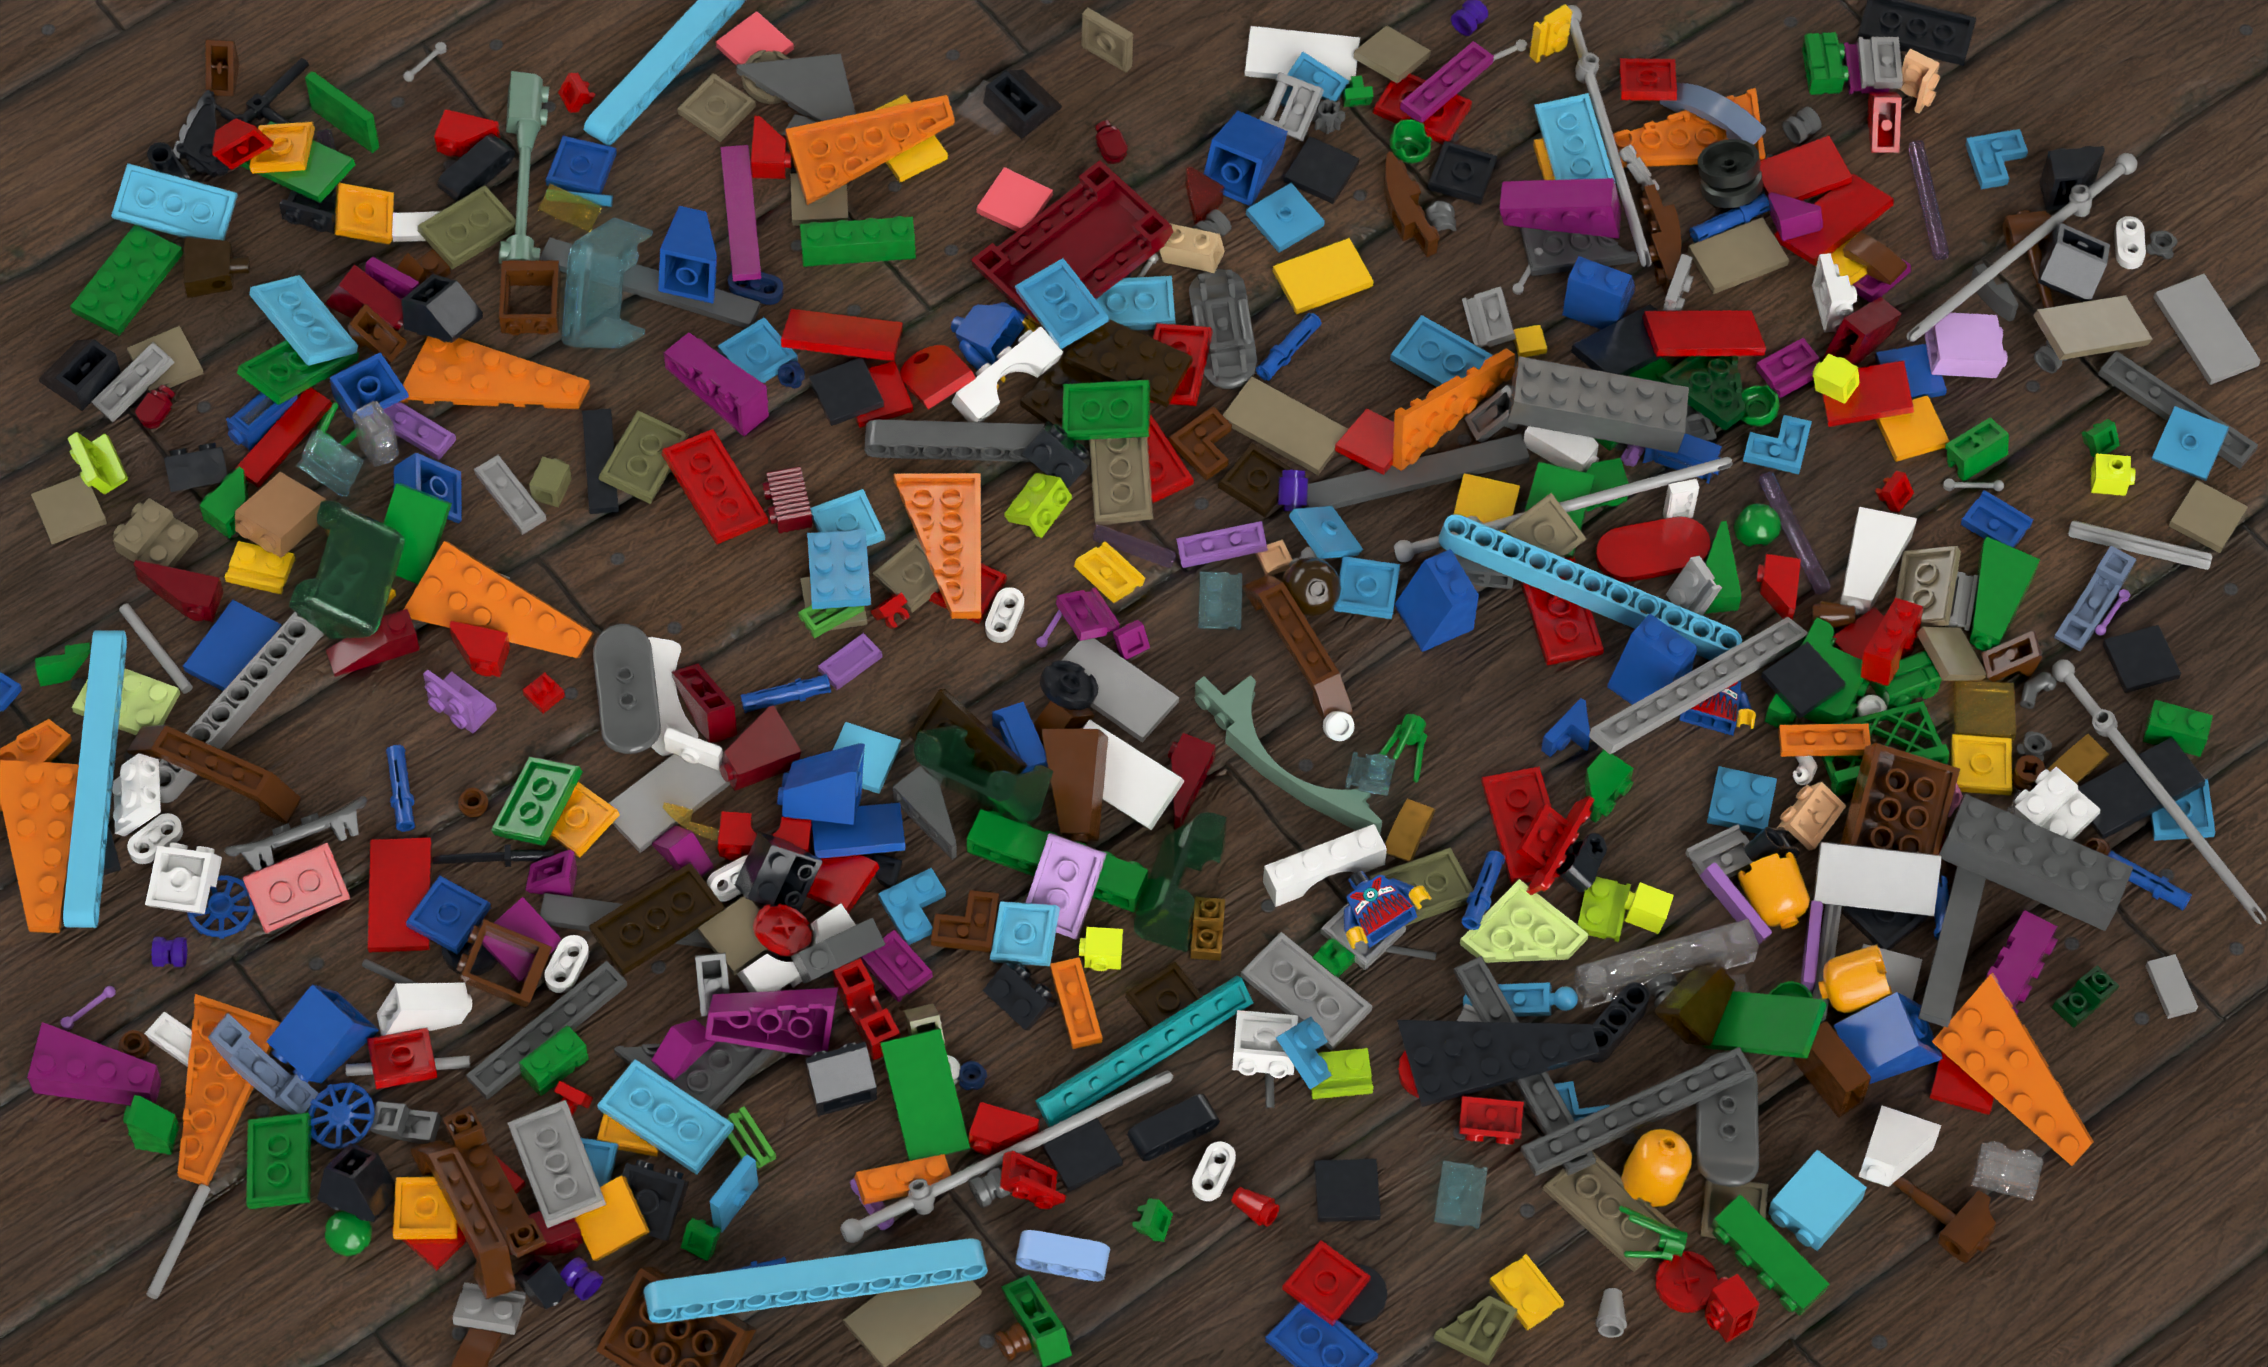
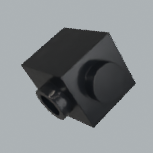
(542, 1282)

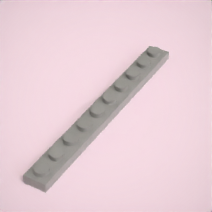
(1698, 685)

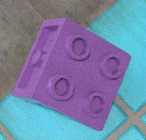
(458, 700)

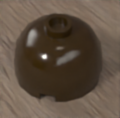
(1313, 585)

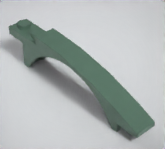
(1234, 715)

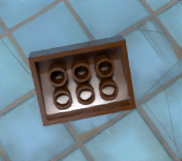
(1900, 801)
(695, 1342)

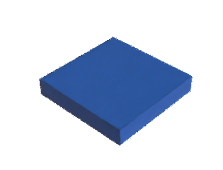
(581, 166)
(1917, 369)
(448, 914)

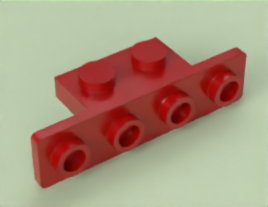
(1549, 839)

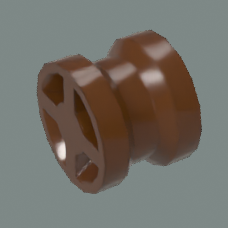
(2025, 780)
(1013, 1341)

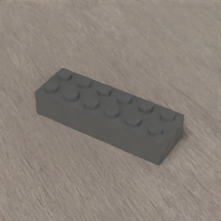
(1598, 404)
(2035, 862)

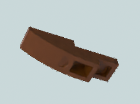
(1403, 207)
(1664, 235)

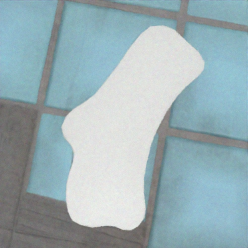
(671, 714)

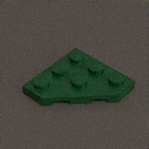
(1712, 385)

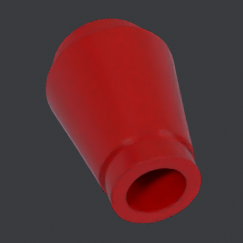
(1256, 1206)

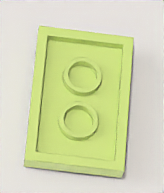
(142, 702)

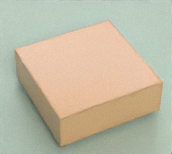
(1275, 559)

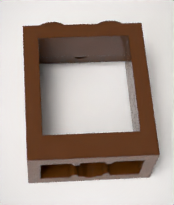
(529, 274)
(540, 955)

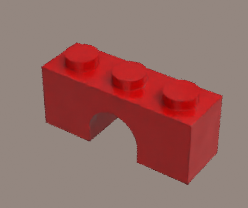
(1893, 634)
(737, 834)
(860, 1000)

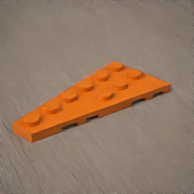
(1682, 136)
(846, 147)
(1444, 407)
(948, 526)
(2003, 1058)
(214, 1089)

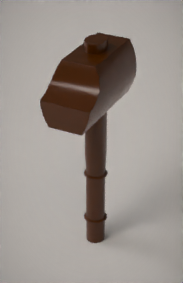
(2018, 228)
(1963, 1232)

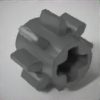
(1328, 116)

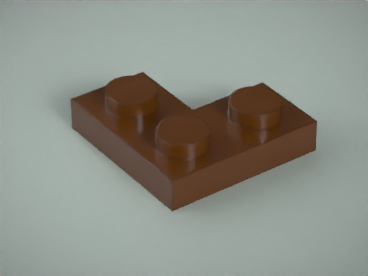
(1197, 441)
(969, 932)

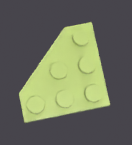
(1524, 930)

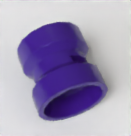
(1466, 20)
(169, 951)
(581, 1278)

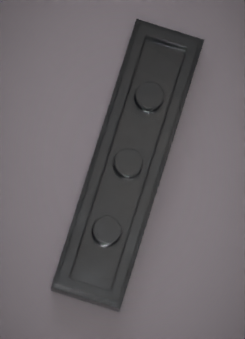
(598, 449)

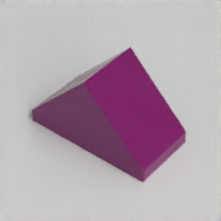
(1794, 216)
(680, 848)
(553, 875)
(681, 1048)

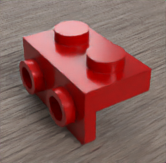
(1491, 1118)
(1030, 1180)

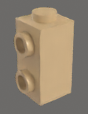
(1193, 249)

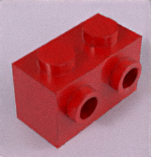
(1731, 1307)

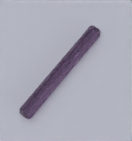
(1928, 200)
(1795, 533)

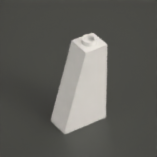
(1873, 554)

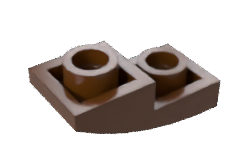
(1878, 259)
(477, 1348)

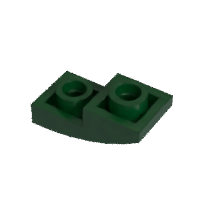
(2085, 996)

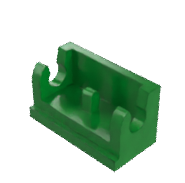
(1977, 448)

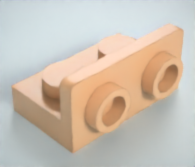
(1920, 78)
(1812, 814)

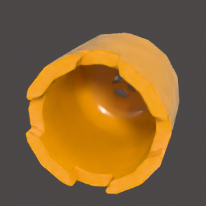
(1776, 890)
(1855, 980)
(1657, 1167)

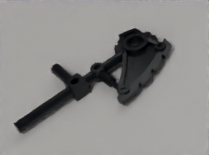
(199, 132)

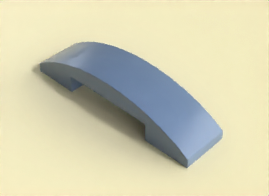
(1718, 111)
(2096, 599)
(259, 1068)

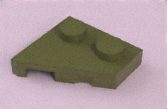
(1479, 1330)

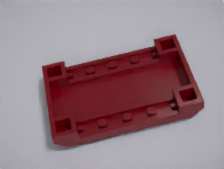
(1095, 227)

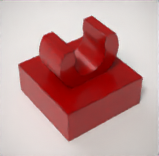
(575, 92)
(1896, 491)
(889, 608)
(543, 693)
(573, 1096)

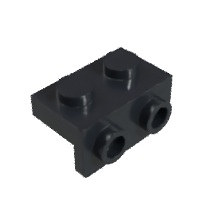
(308, 212)
(1057, 454)
(195, 468)
(1019, 994)

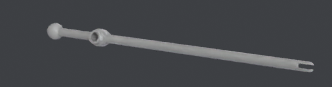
(1586, 73)
(2079, 204)
(1405, 549)
(2106, 726)
(922, 1196)

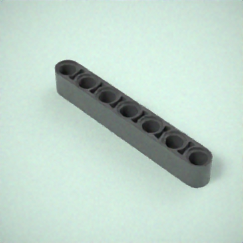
(949, 440)

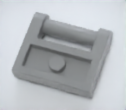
(1298, 109)

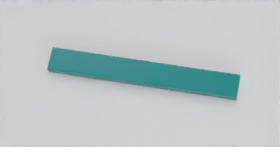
(1144, 1051)

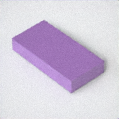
(850, 661)

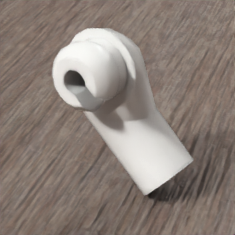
(1805, 770)

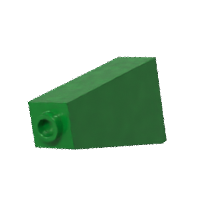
(2001, 586)

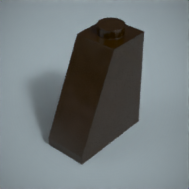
(1697, 1004)

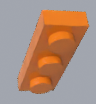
(1823, 739)
(1076, 1003)
(894, 1180)

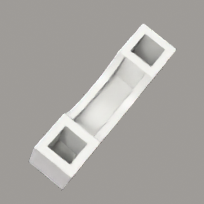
(1032, 355)
(1295, 874)
(772, 974)

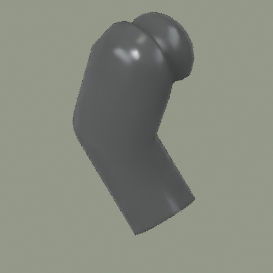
(2033, 686)

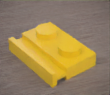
(1551, 34)
(259, 569)
(1109, 572)
(1527, 1291)

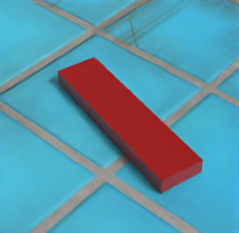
(284, 436)

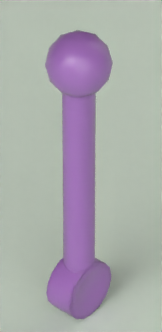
(2123, 596)
(1042, 640)
(68, 1022)

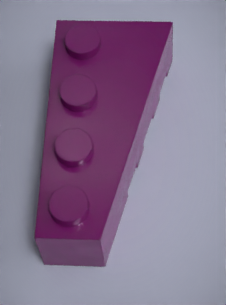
(1563, 206)
(718, 383)
(2023, 956)
(774, 1019)
(88, 1070)

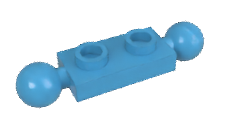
(1535, 998)

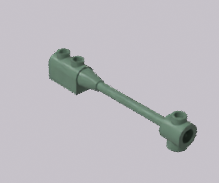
(524, 119)

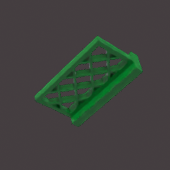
(1844, 780)

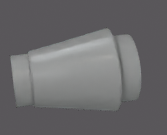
(1611, 1315)

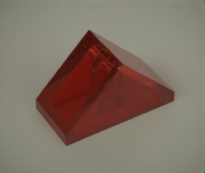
(1203, 194)

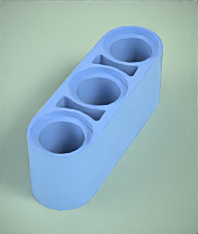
(1062, 1255)

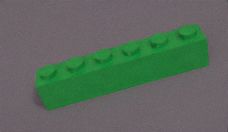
(1021, 847)

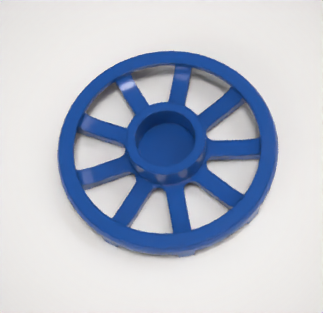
(221, 907)
(340, 1114)

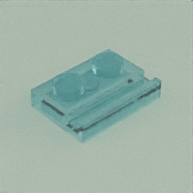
(330, 463)
(1220, 600)
(1371, 773)
(1460, 1194)

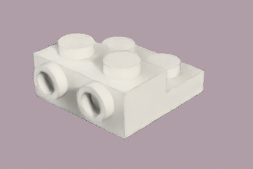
(1832, 293)
(136, 793)
(2056, 805)
(182, 878)
(1257, 1045)

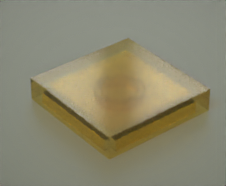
(1984, 709)

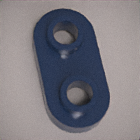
(757, 288)

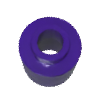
(1293, 489)

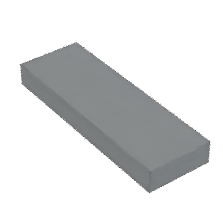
(132, 382)
(510, 494)

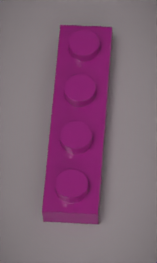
(1447, 82)

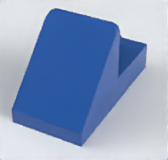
(1571, 726)

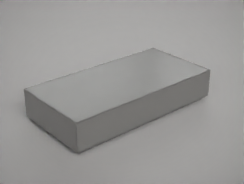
(2171, 986)

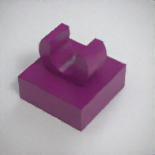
(1131, 639)

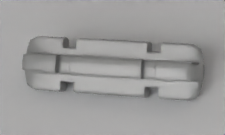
(1637, 167)

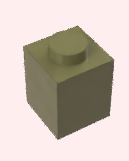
(550, 481)
(923, 1019)

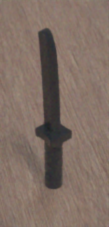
(507, 856)

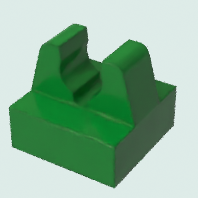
(1357, 94)
(2101, 438)
(1334, 957)
(1154, 1220)
(700, 1239)

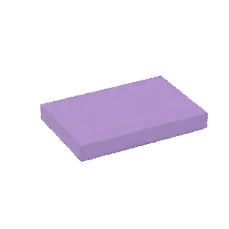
(1067, 879)

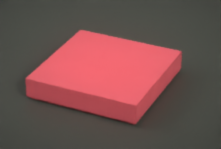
(750, 37)
(1014, 200)

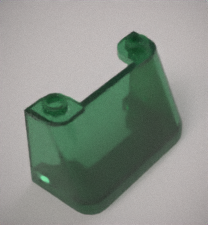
(352, 574)
(950, 762)
(1164, 907)

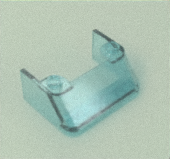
(596, 286)

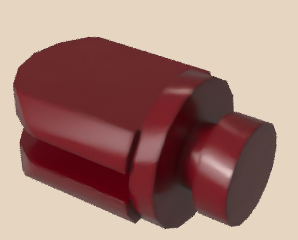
(1110, 142)
(155, 407)

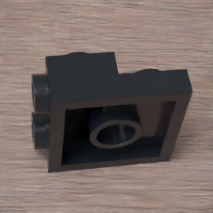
(657, 1196)

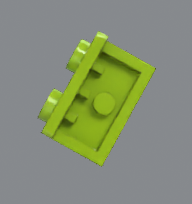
(98, 462)
(1039, 503)

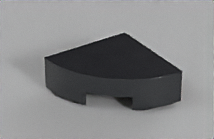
(889, 870)

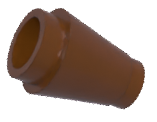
(1834, 613)

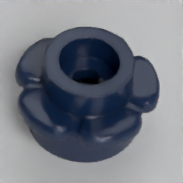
(785, 374)
(972, 1068)

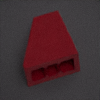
(360, 289)
(1864, 331)
(760, 751)

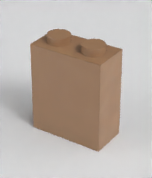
(279, 515)

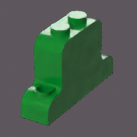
(1841, 705)

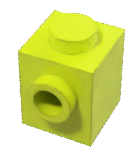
(1836, 378)
(2111, 474)
(1648, 907)
(1102, 948)

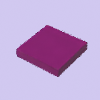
(525, 921)

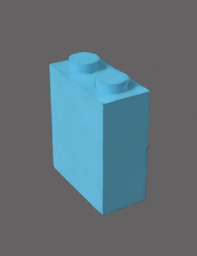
(1816, 1200)

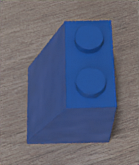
(1244, 156)
(688, 257)
(1597, 294)
(1438, 602)
(1651, 660)
(824, 786)
(320, 1034)
(1889, 1037)

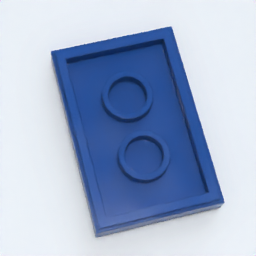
(230, 645)
(874, 831)
(1313, 1342)

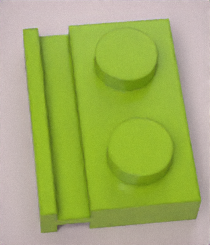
(1603, 909)
(1349, 1074)

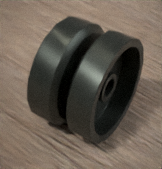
(1730, 173)

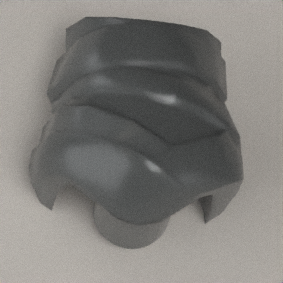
(1441, 215)

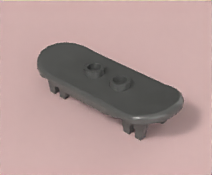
(1222, 304)
(626, 689)
(338, 821)
(1729, 1133)

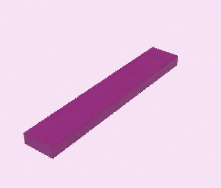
(740, 213)

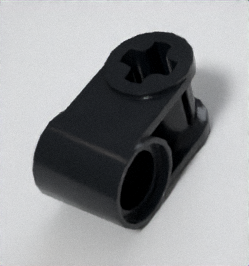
(170, 165)
(1770, 842)
(1583, 861)

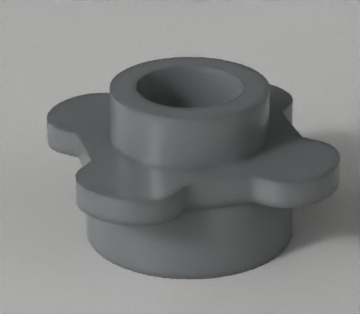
(2162, 238)
(2034, 739)

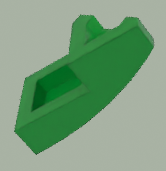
(61, 667)

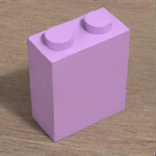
(1966, 346)

